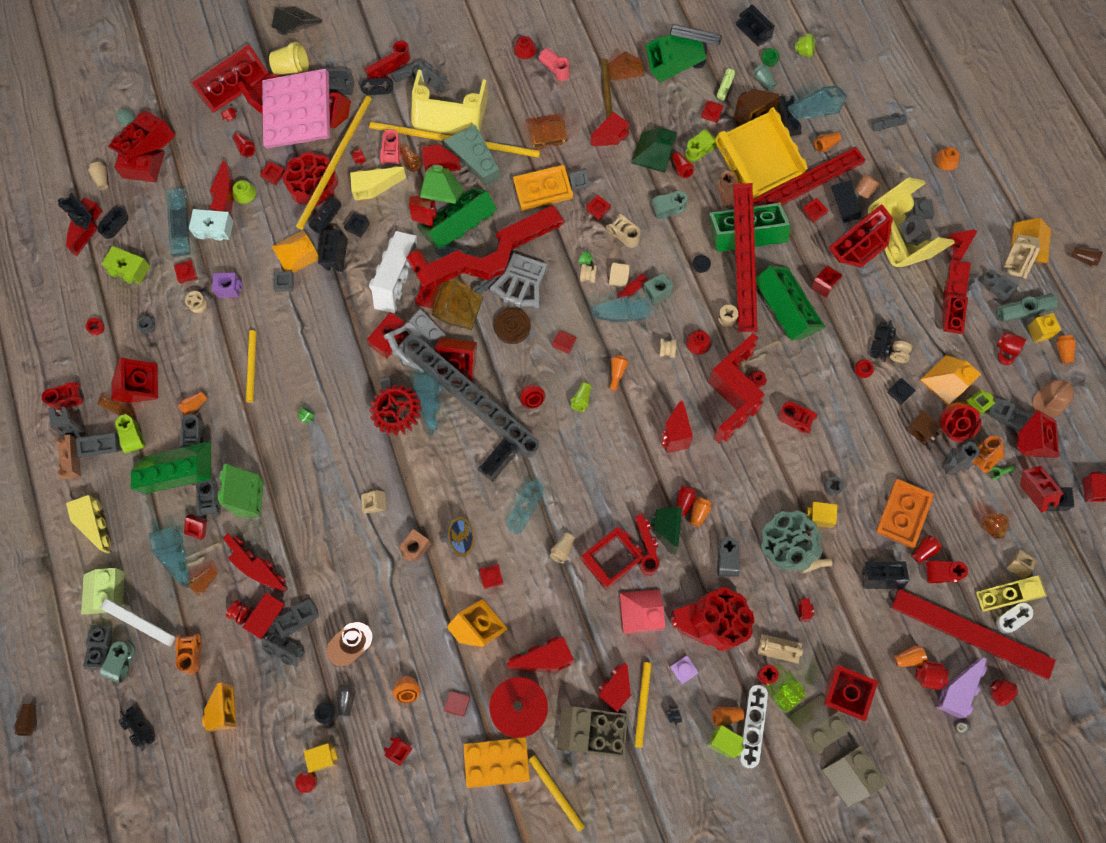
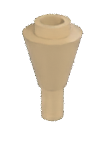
(816, 564)

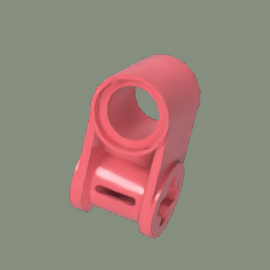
(390, 150)

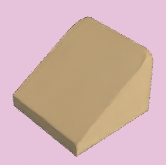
(619, 274)
(373, 501)
(1022, 564)

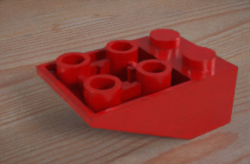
(142, 136)
(548, 658)

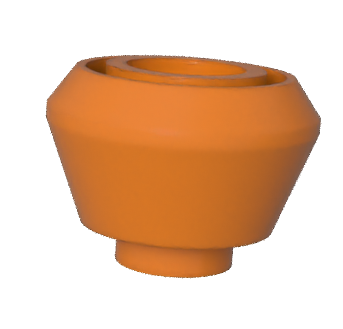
(947, 158)
(406, 690)

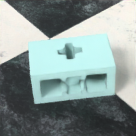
(211, 224)

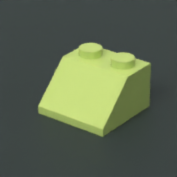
(100, 585)

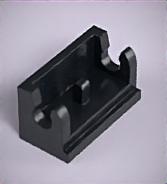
(755, 25)
(787, 118)
(846, 201)
(333, 250)
(498, 460)
(885, 575)

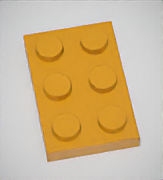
(542, 187)
(496, 762)

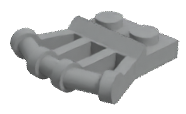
(524, 270)
(420, 326)

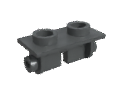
(437, 79)
(274, 646)

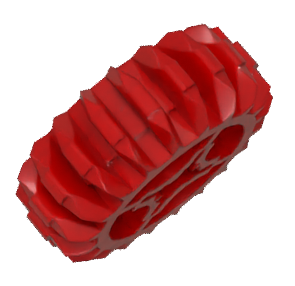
(380, 413)

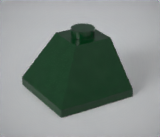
(655, 149)
(667, 527)

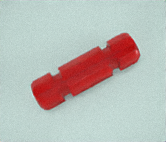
(633, 286)

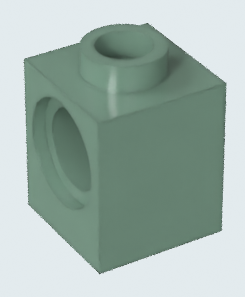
(658, 295)

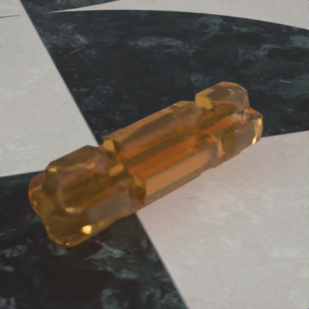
(114, 406)

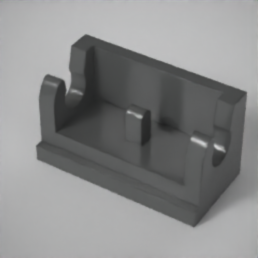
(340, 81)
(64, 424)
(98, 445)

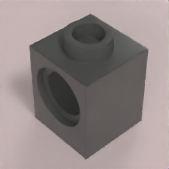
(915, 229)

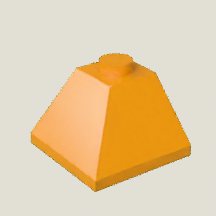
(295, 252)
(950, 378)
(477, 625)
(220, 709)

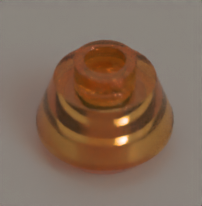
(996, 525)

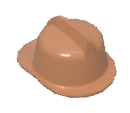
(1053, 397)
(349, 643)

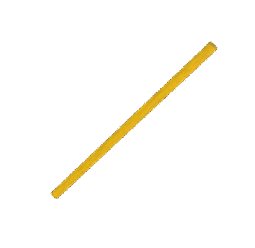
(441, 137)
(333, 163)

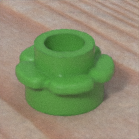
(585, 258)
(305, 415)

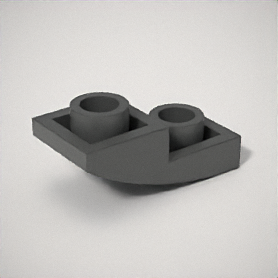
(98, 646)

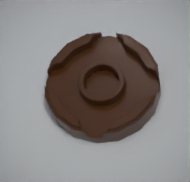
(512, 326)

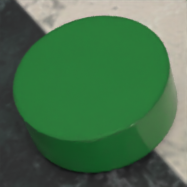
(770, 57)

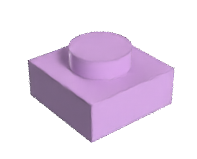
(684, 670)

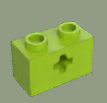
(125, 265)
(726, 742)

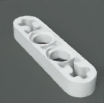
(138, 622)
(750, 725)

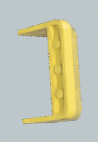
(446, 116)
(898, 203)

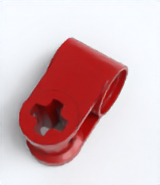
(66, 395)
(798, 417)
(943, 571)

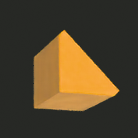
(1038, 229)

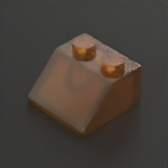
(547, 131)

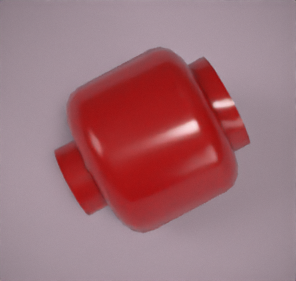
(932, 675)

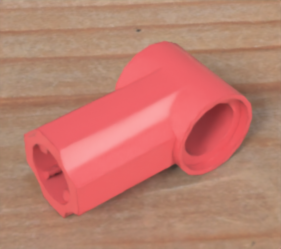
(556, 64)

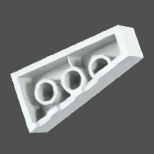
(392, 272)

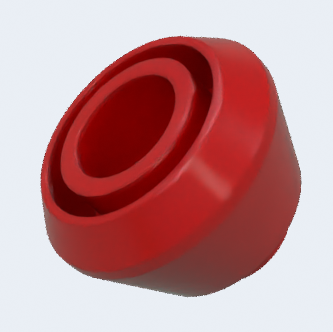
(524, 48)
(698, 342)
(532, 396)
(1003, 692)

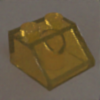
(457, 305)

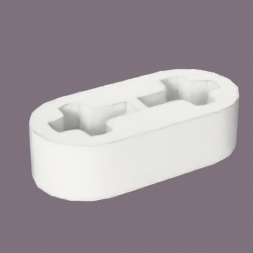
(1017, 621)

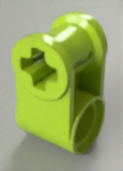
(700, 146)
(129, 434)

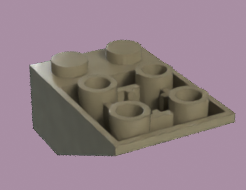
(592, 731)

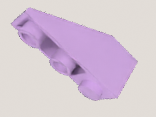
(959, 693)

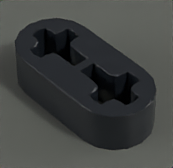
(377, 81)
(113, 223)

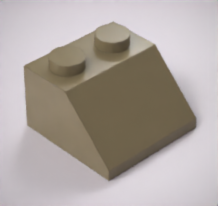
(818, 724)
(854, 776)

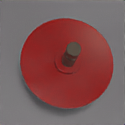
(518, 707)

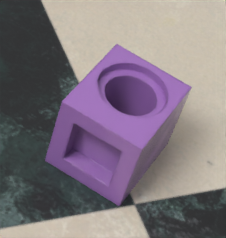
(220, 281)

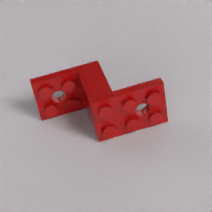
(736, 389)

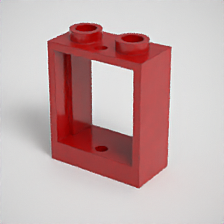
(596, 570)

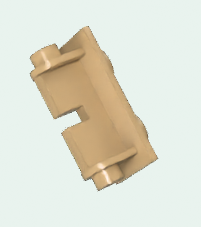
(780, 648)

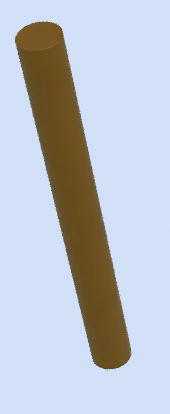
(606, 87)

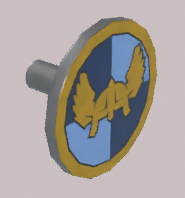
(459, 536)

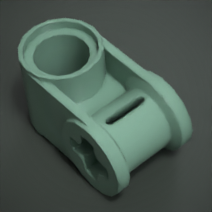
(669, 204)
(116, 663)

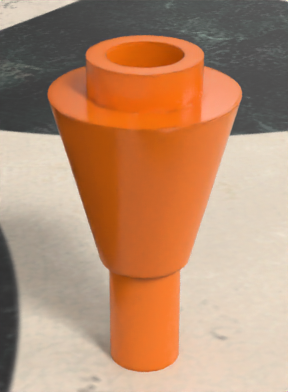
(618, 367)

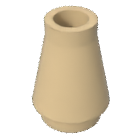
(99, 174)
(562, 548)

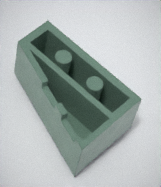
(474, 154)

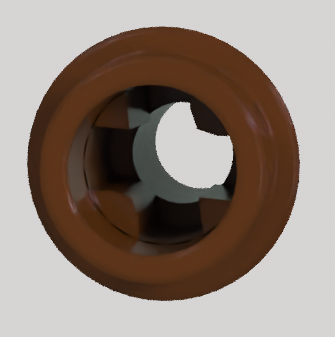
(1089, 256)
(25, 721)

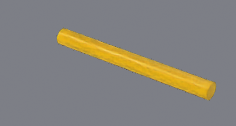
(251, 366)
(643, 705)
(556, 793)

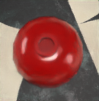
(960, 421)

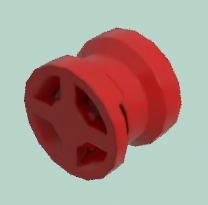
(238, 612)

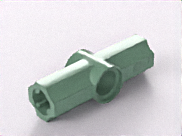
(1035, 305)

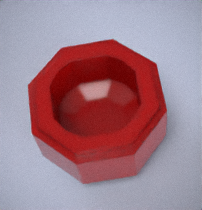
(306, 782)

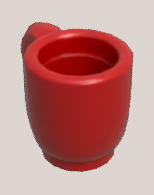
(1010, 344)

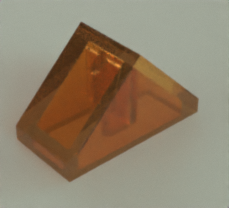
(625, 67)

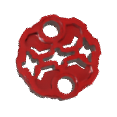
(307, 178)
(723, 619)

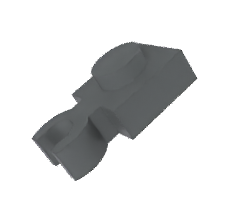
(1001, 286)

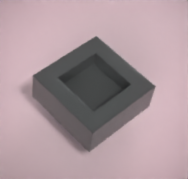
(579, 179)
(923, 208)
(283, 281)

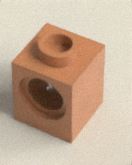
(414, 537)

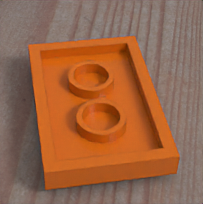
(904, 513)

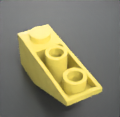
(374, 182)
(87, 518)
(1011, 593)

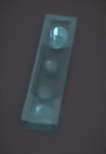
(178, 223)

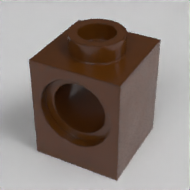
(924, 428)

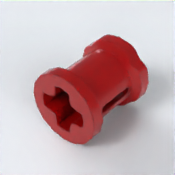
(771, 670)

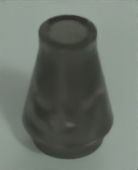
(345, 699)

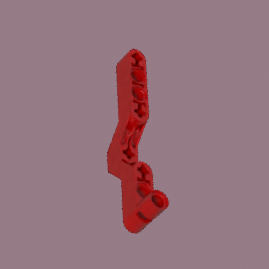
(492, 265)

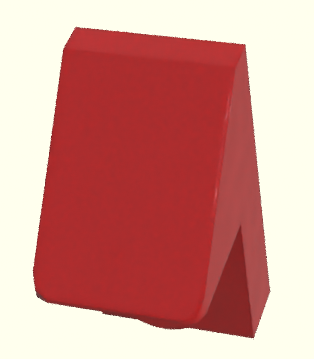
(962, 242)
(826, 281)

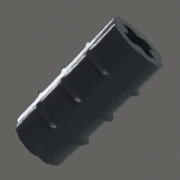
(325, 215)

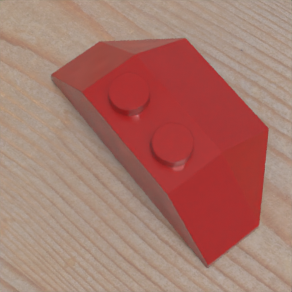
(864, 239)

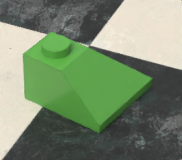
(441, 185)

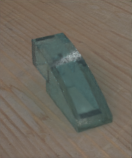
(622, 310)

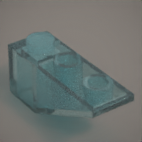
(820, 103)
(428, 392)
(168, 550)

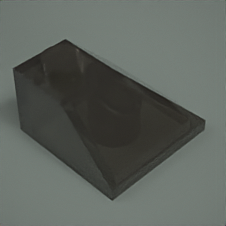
(293, 19)

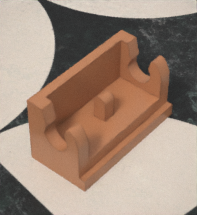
(68, 458)

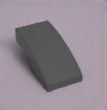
(1008, 415)
(297, 618)

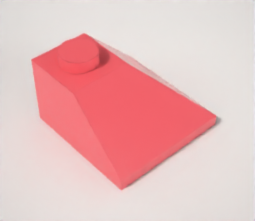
(642, 611)

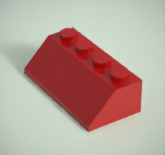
(220, 82)

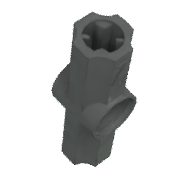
(960, 458)

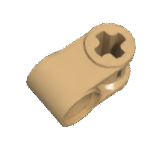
(622, 229)

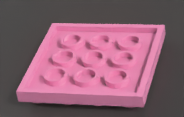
(296, 108)

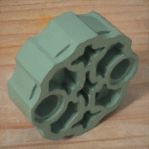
(797, 532)

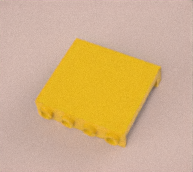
(761, 153)

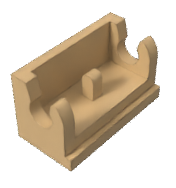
(1022, 255)

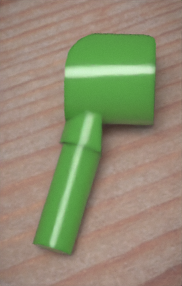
(1001, 471)

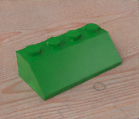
(459, 217)
(770, 227)
(789, 303)
(172, 469)

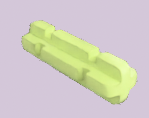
(726, 83)

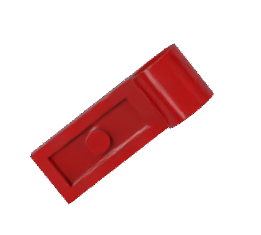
(391, 62)
(649, 544)

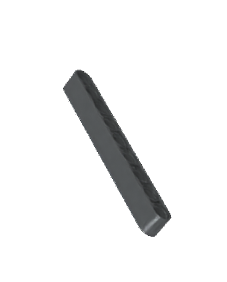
(468, 387)

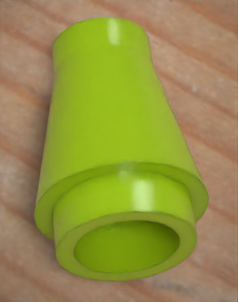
(581, 398)

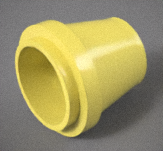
(289, 60)

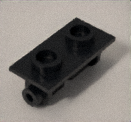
(75, 211)
(883, 347)
(139, 735)

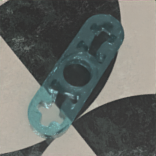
(527, 492)

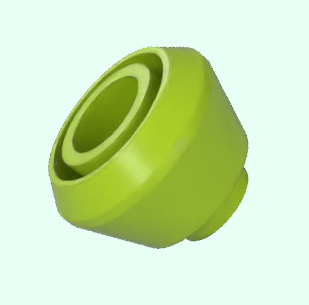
(806, 45)
(243, 192)

